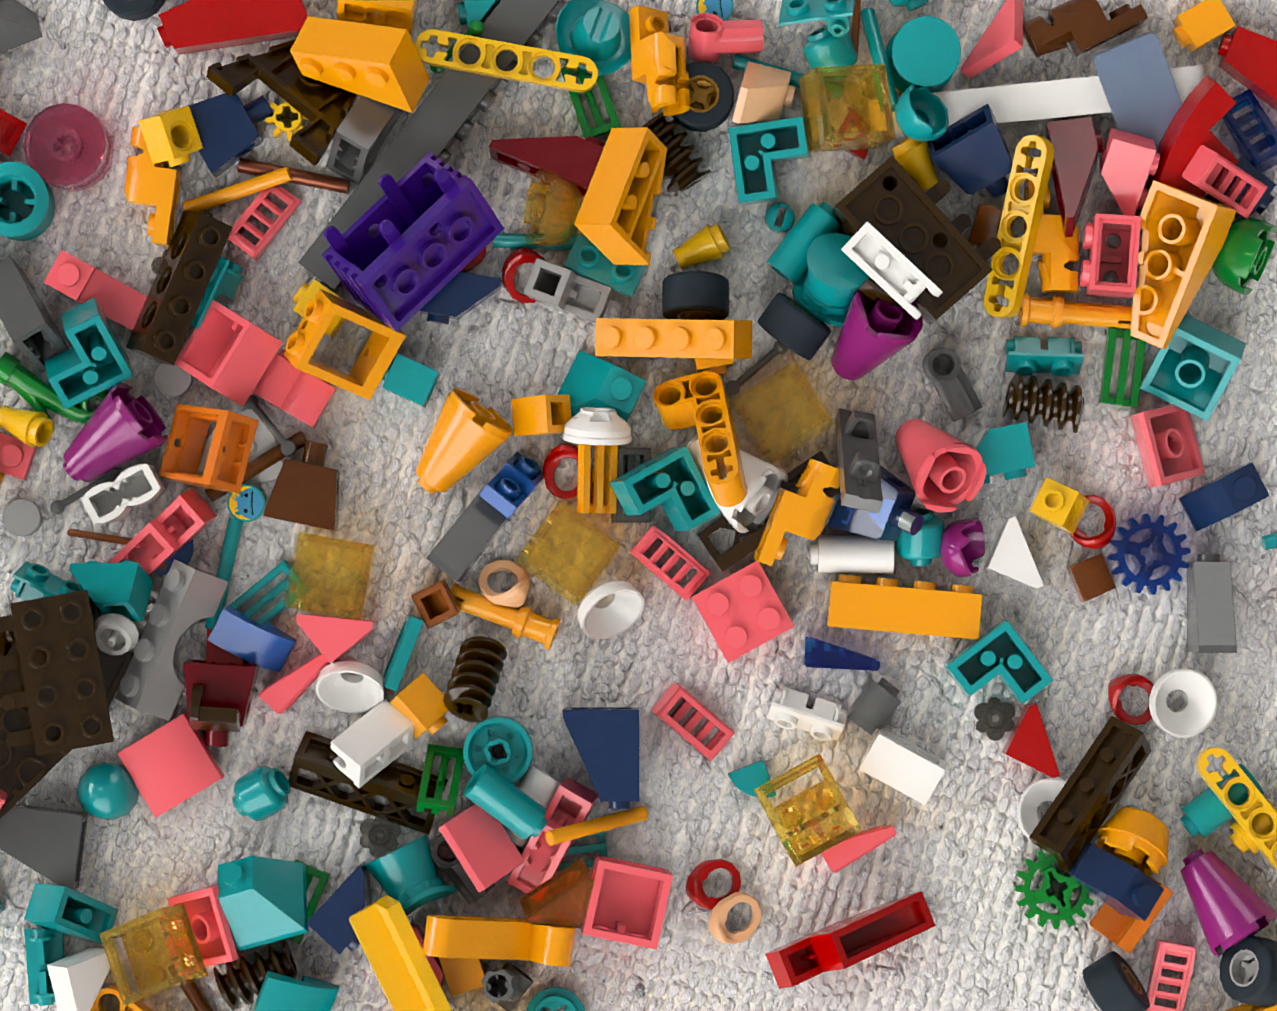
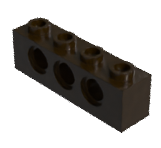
(179, 287)

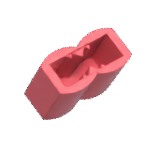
(294, 390)

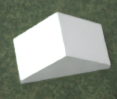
(1012, 556)
(78, 979)

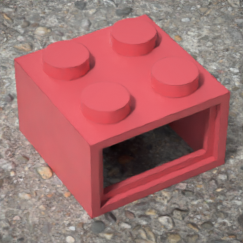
(1104, 259)
(228, 353)
(742, 611)
(627, 902)

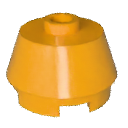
(1136, 839)

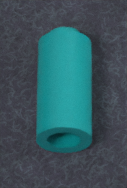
(790, 256)
(506, 802)
(1208, 813)

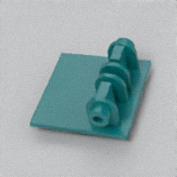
(834, 12)

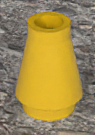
(916, 161)
(704, 246)
(28, 426)

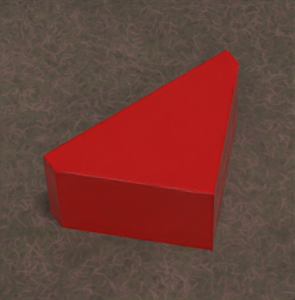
(1031, 744)

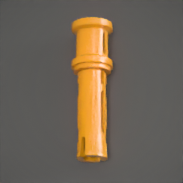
(1056, 312)
(520, 621)

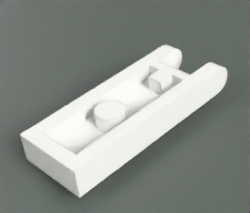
(889, 268)

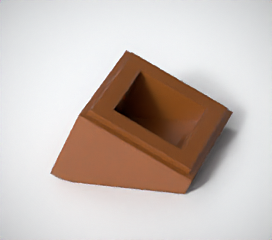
(985, 224)
(1091, 577)
(436, 604)

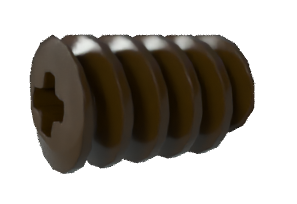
(677, 163)
(1044, 401)
(474, 678)
(249, 978)

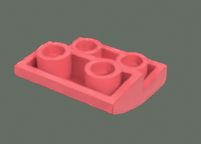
(170, 765)

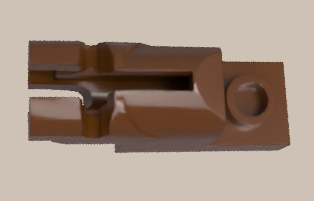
(1080, 25)

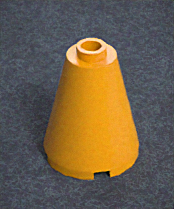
(460, 441)

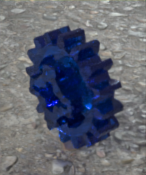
(1133, 549)

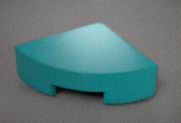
(751, 777)

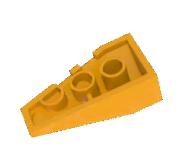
(1177, 251)

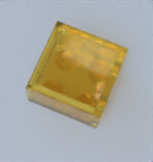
(847, 109)
(782, 413)
(567, 553)
(328, 575)
(812, 818)
(159, 952)

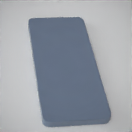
(1139, 86)

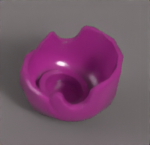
(961, 545)

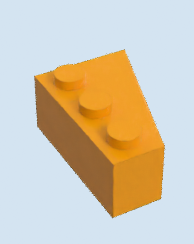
(362, 60)
(622, 195)

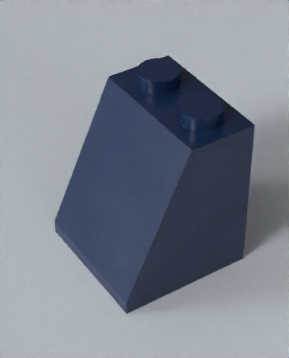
(609, 749)

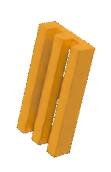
(603, 472)

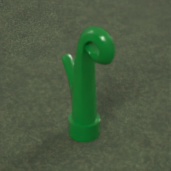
(39, 393)

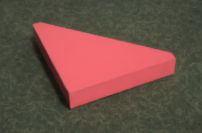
(999, 40)

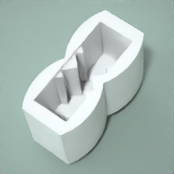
(131, 489)

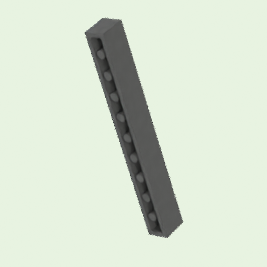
(440, 117)

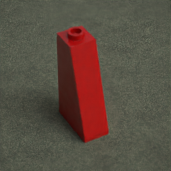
(229, 23)
(1251, 62)

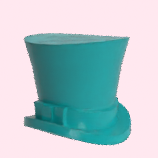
(923, 54)
(25, 202)
(830, 280)
(410, 875)

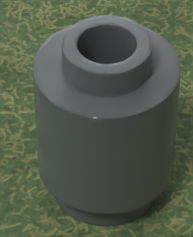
(875, 705)

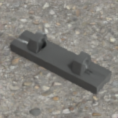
(858, 460)

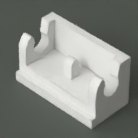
(372, 743)
(902, 765)

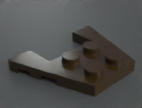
(315, 100)

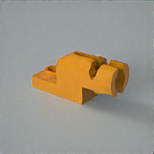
(659, 60)
(153, 187)
(1054, 249)
(798, 512)

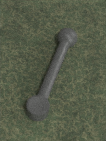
(733, 387)
(287, 447)
(58, 506)

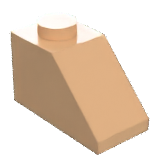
(763, 94)

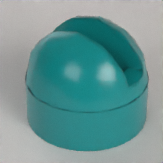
(788, 218)

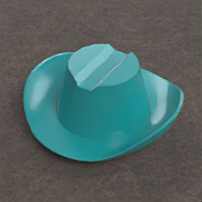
(596, 32)

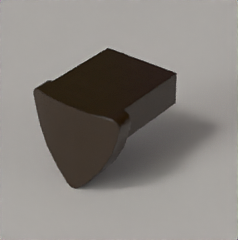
(211, 717)

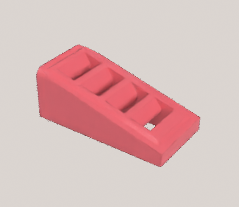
(1205, 168)
(266, 239)
(647, 540)
(287, 690)
(670, 698)
(857, 846)
(1177, 949)

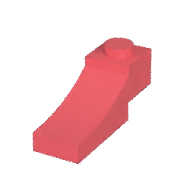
(85, 282)
(168, 532)
(568, 806)

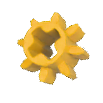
(280, 113)

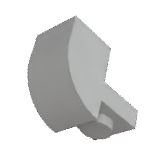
(567, 291)

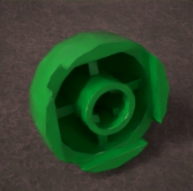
(1244, 253)

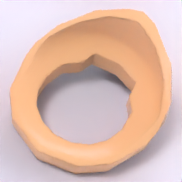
(516, 595)
(719, 916)

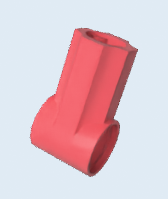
(712, 36)

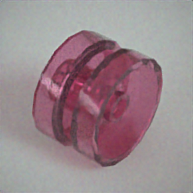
(55, 129)

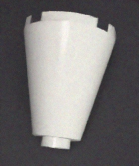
(762, 488)

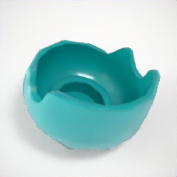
(921, 114)
(107, 791)

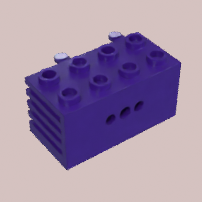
(416, 241)

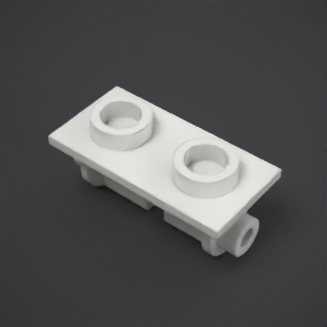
(790, 712)

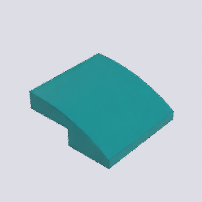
(290, 994)

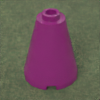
(872, 335)
(114, 435)
(1223, 901)

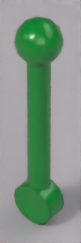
(476, 28)

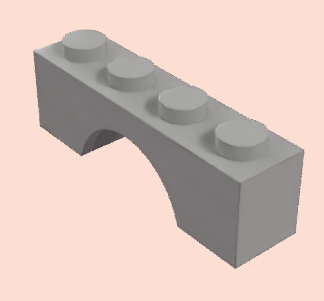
(150, 677)

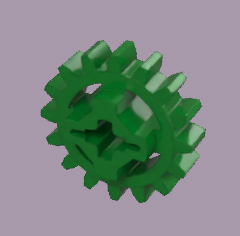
(1038, 893)

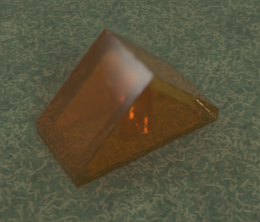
(561, 899)

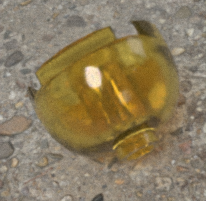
(551, 210)

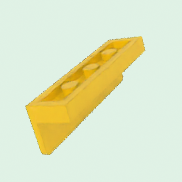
(397, 957)

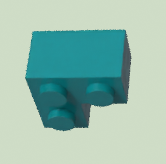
(757, 149)
(93, 361)
(669, 481)
(1001, 654)

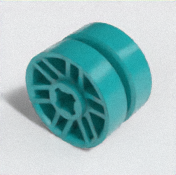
(501, 731)

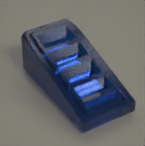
(1250, 151)
(827, 655)

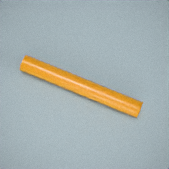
(238, 190)
(596, 825)

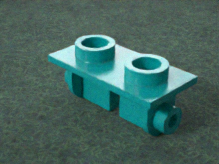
(593, 264)
(224, 282)
(1061, 357)
(36, 582)
(42, 949)

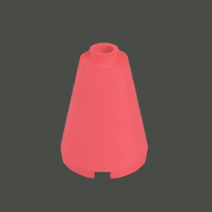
(939, 465)

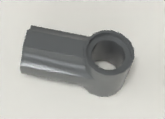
(952, 387)
(456, 873)
(506, 986)

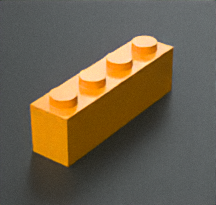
(673, 338)
(903, 609)

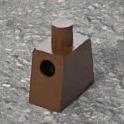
(306, 490)

